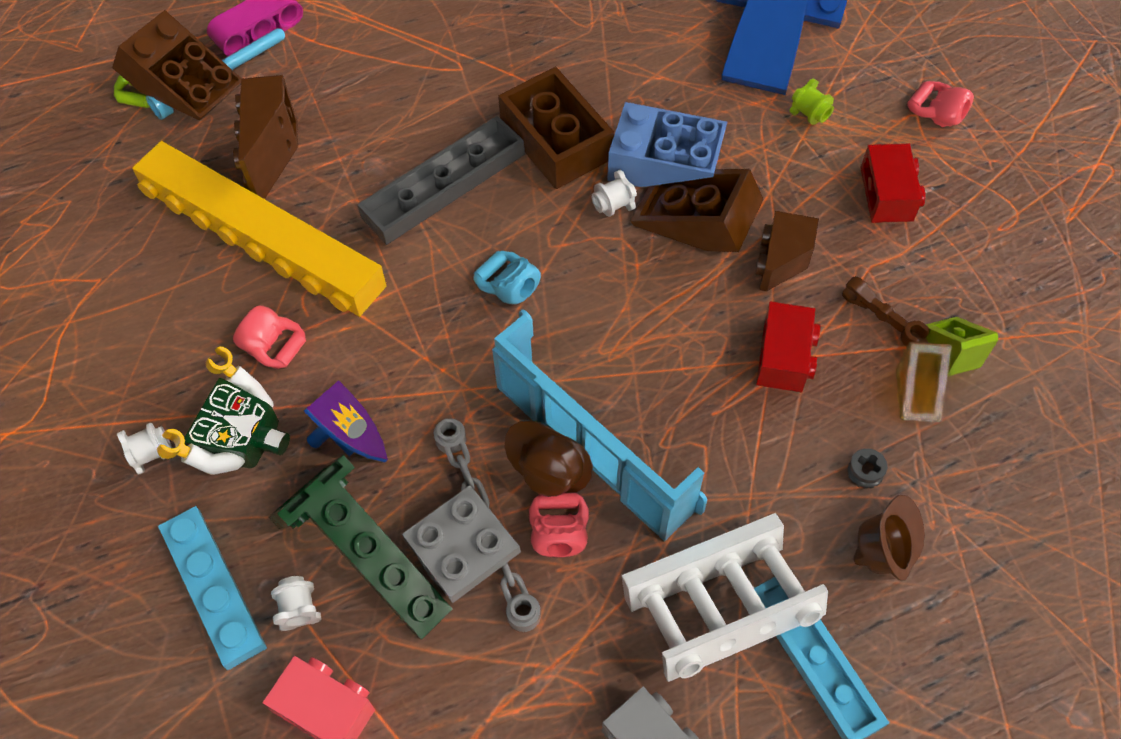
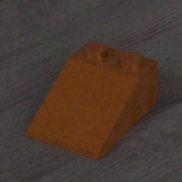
(703, 212)

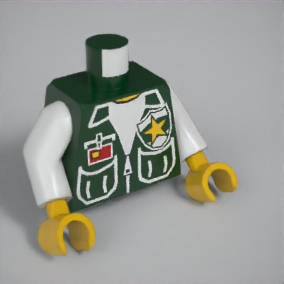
(231, 426)

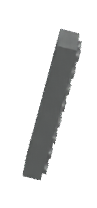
(441, 179)

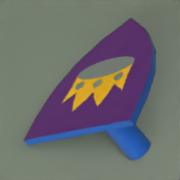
(346, 423)

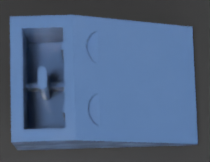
(664, 146)

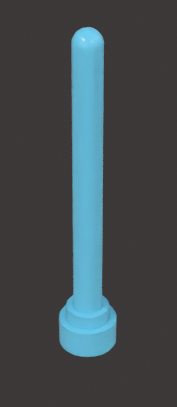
(233, 61)

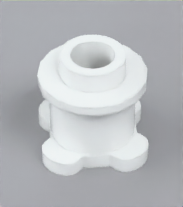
(614, 195)
(142, 446)
(294, 603)

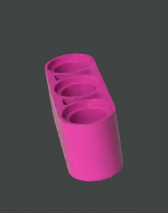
(252, 21)

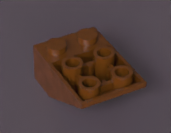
(175, 67)
(264, 132)

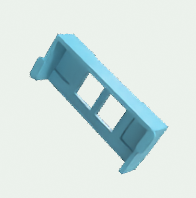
(545, 402)

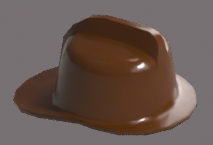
(547, 459)
(892, 539)

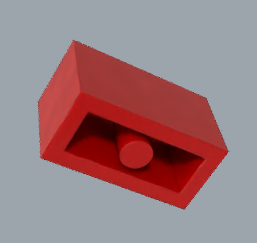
(892, 183)
(787, 347)

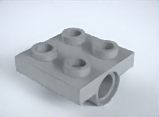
(461, 543)

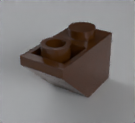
(789, 248)

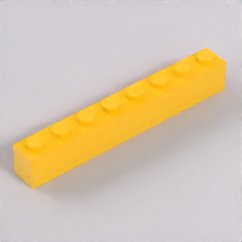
(260, 229)

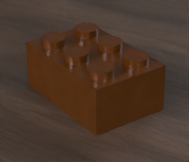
(557, 127)

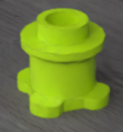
(812, 103)

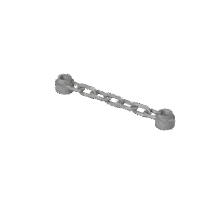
(454, 444)

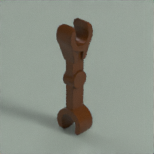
(860, 294)

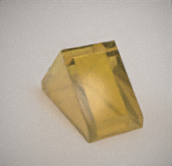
(923, 381)

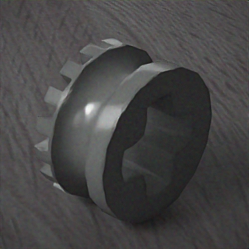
(874, 477)

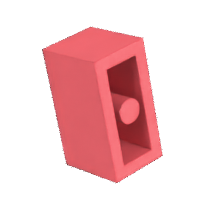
(319, 703)

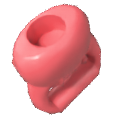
(947, 108)
(261, 330)
(559, 534)

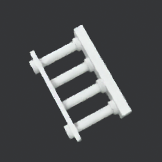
(708, 560)

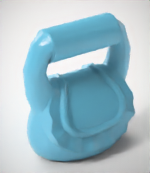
(513, 283)

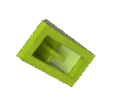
(969, 343)

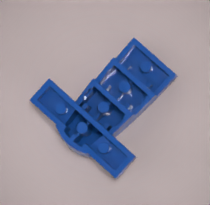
(769, 39)

